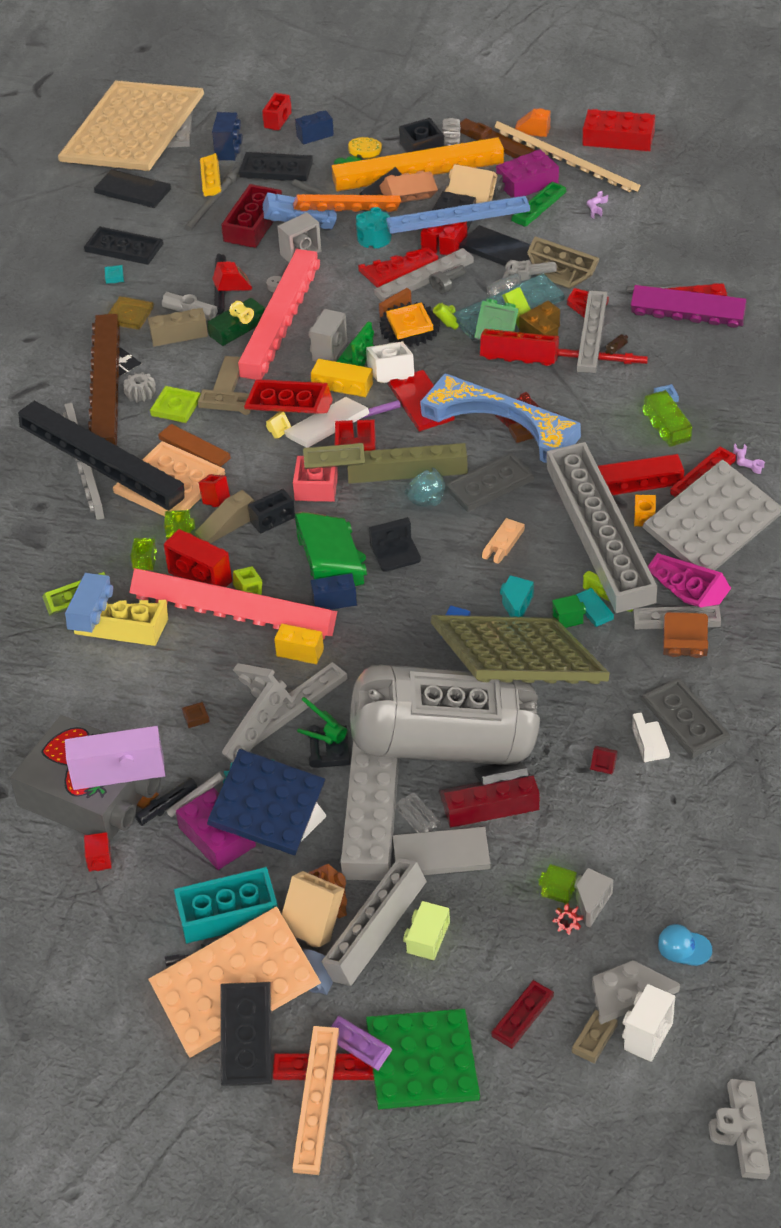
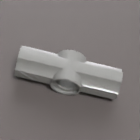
(186, 303)

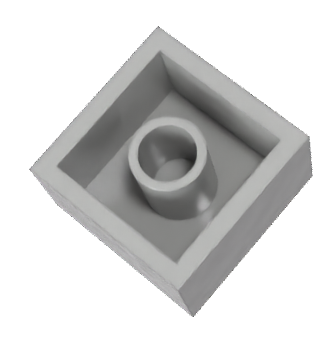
(299, 233)
(328, 335)

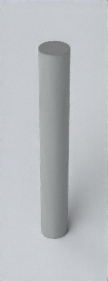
(209, 784)

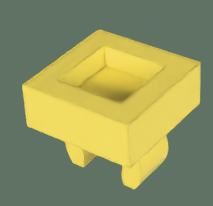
(278, 424)

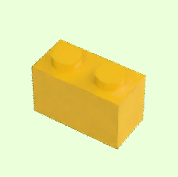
(299, 643)

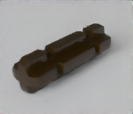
(616, 344)

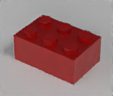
(197, 559)

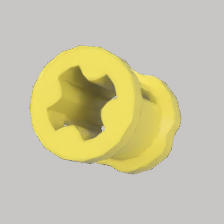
(241, 312)

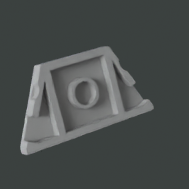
(618, 988)

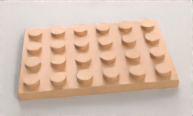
(252, 953)

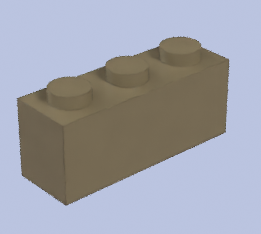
(178, 327)

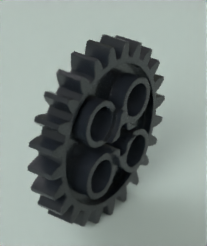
(389, 334)

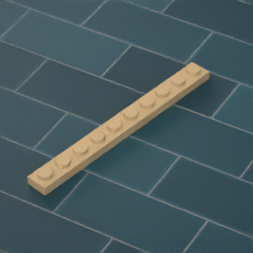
(571, 159)

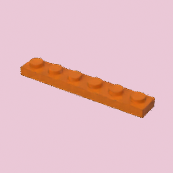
(346, 202)

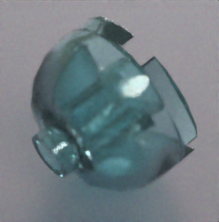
(426, 489)

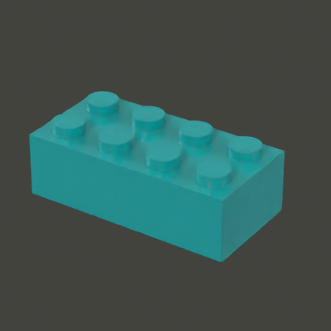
(223, 904)

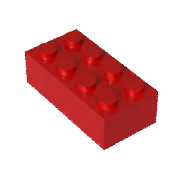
(618, 130)

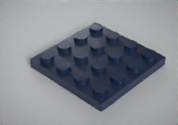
(266, 802)

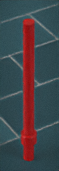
(627, 358)

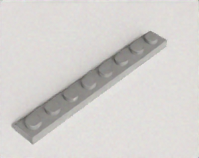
(87, 478)

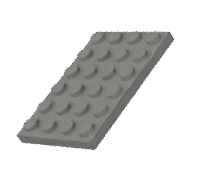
(713, 517)

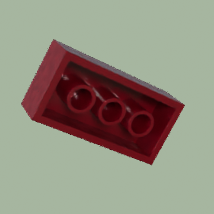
(246, 220)

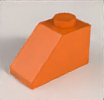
(535, 123)

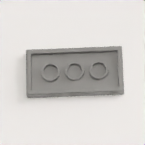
(445, 850)

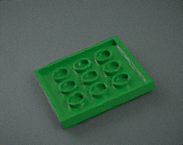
(428, 1059)

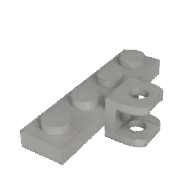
(743, 1128)

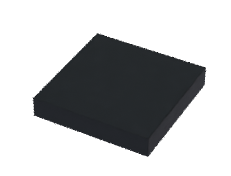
(499, 773)

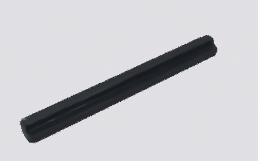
(219, 296)

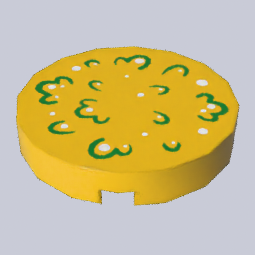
(365, 146)

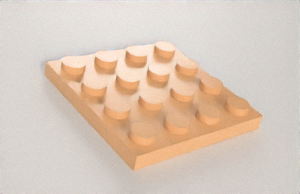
(179, 465)

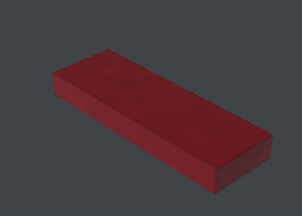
(522, 1014)

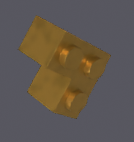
(541, 320)

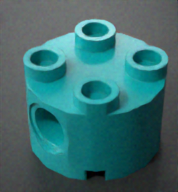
(372, 228)

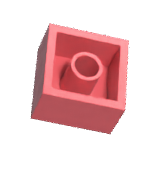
(314, 484)

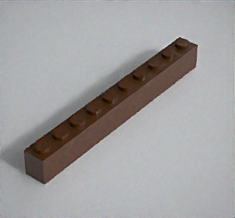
(105, 377)

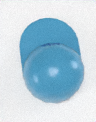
(683, 946)

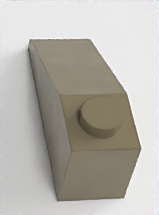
(226, 518)

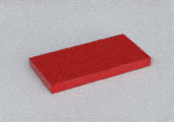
(410, 393)

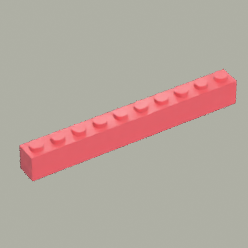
(278, 315)
(231, 601)

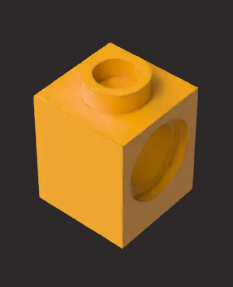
(644, 508)

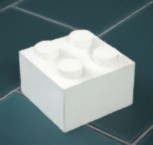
(390, 361)
(648, 1022)

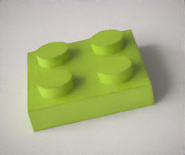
(175, 404)

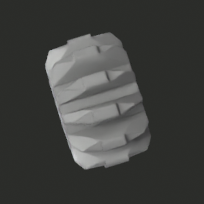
(451, 131)
(139, 387)

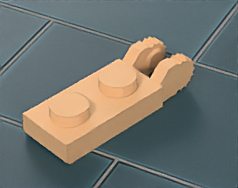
(503, 540)

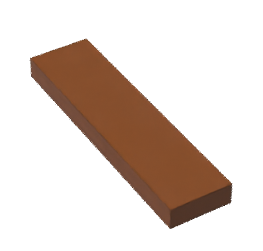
(192, 444)

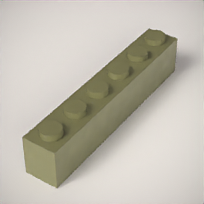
(409, 463)

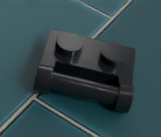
(336, 753)

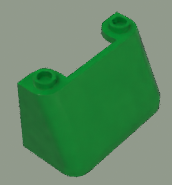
(329, 546)

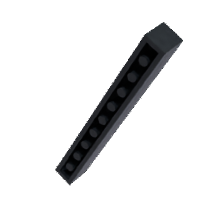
(102, 455)

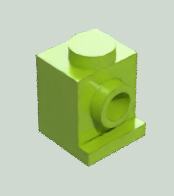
(247, 580)

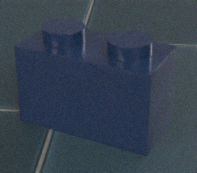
(314, 127)
(334, 592)

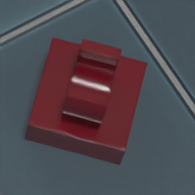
(603, 760)

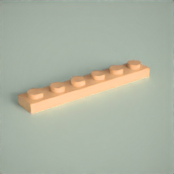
(316, 1100)

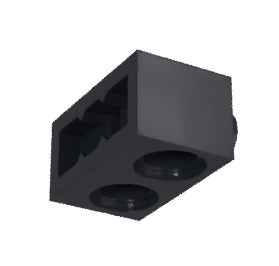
(271, 511)

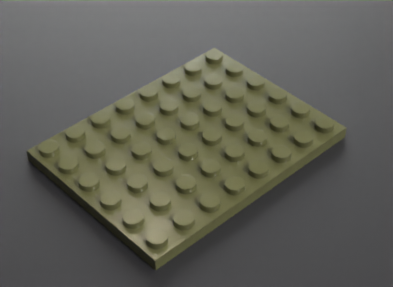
(519, 649)

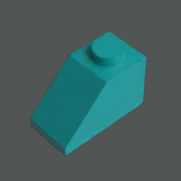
(517, 595)

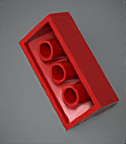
(289, 396)

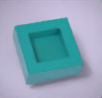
(114, 274)

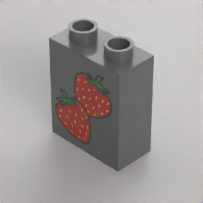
(45, 786)

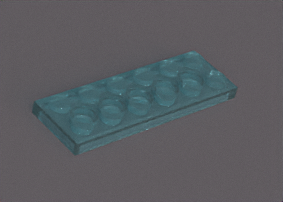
(535, 291)

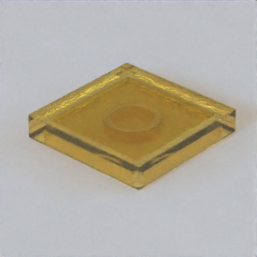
(131, 312)

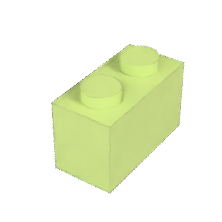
(427, 930)

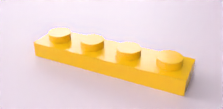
(210, 175)

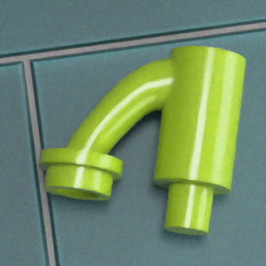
(445, 314)

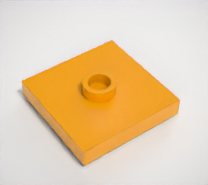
(409, 320)

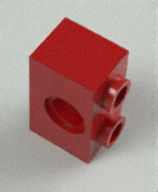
(277, 111)

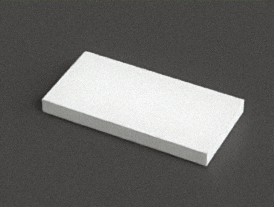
(323, 424)

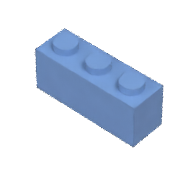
(88, 602)

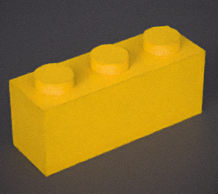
(343, 377)

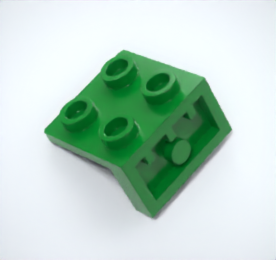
(356, 351)

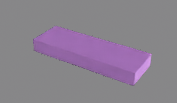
(361, 1043)

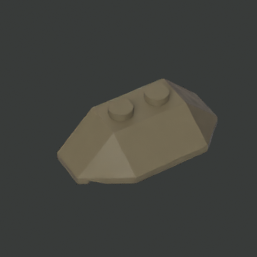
(571, 264)

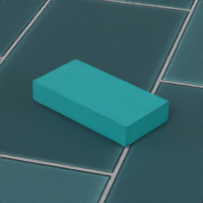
(596, 609)

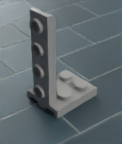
(269, 697)

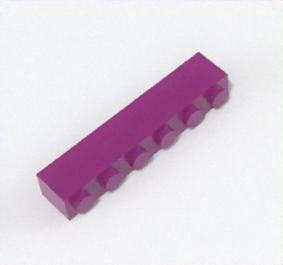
(688, 305)

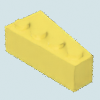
(131, 622)

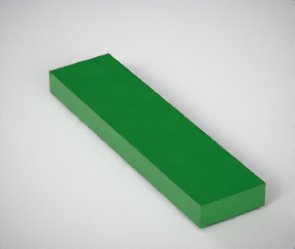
(540, 203)

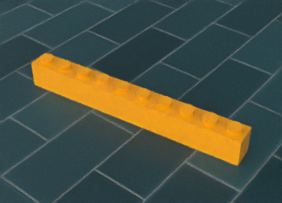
(436, 160)

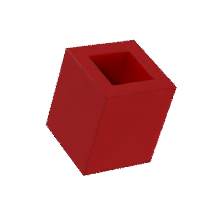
(214, 490)
(97, 852)

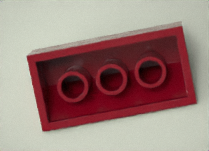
(486, 802)

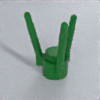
(333, 730)

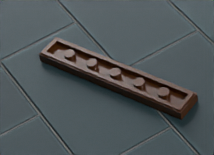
(510, 146)

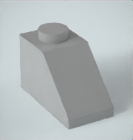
(592, 894)

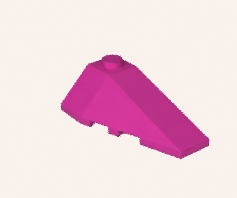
(689, 581)

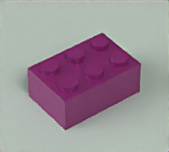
(528, 173)
(215, 844)

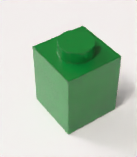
(568, 610)

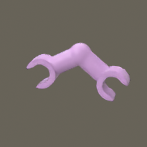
(591, 203)
(755, 465)

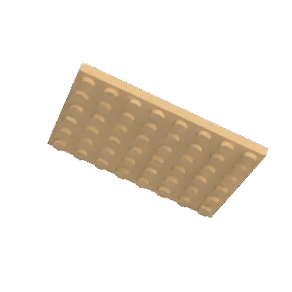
(131, 125)

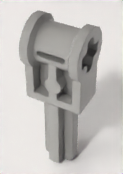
(527, 269)

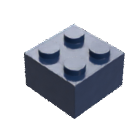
(227, 136)

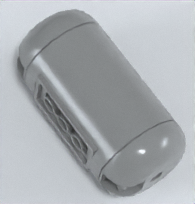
(442, 715)

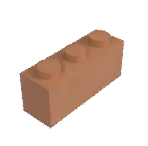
(410, 186)

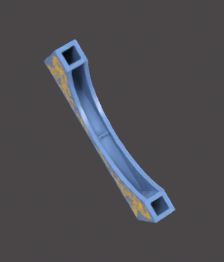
(456, 397)

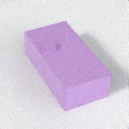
(115, 757)

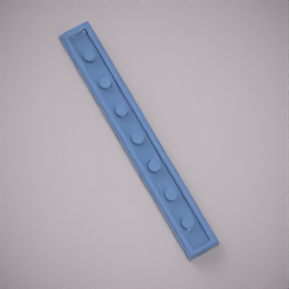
(457, 214)

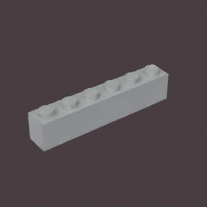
(374, 922)

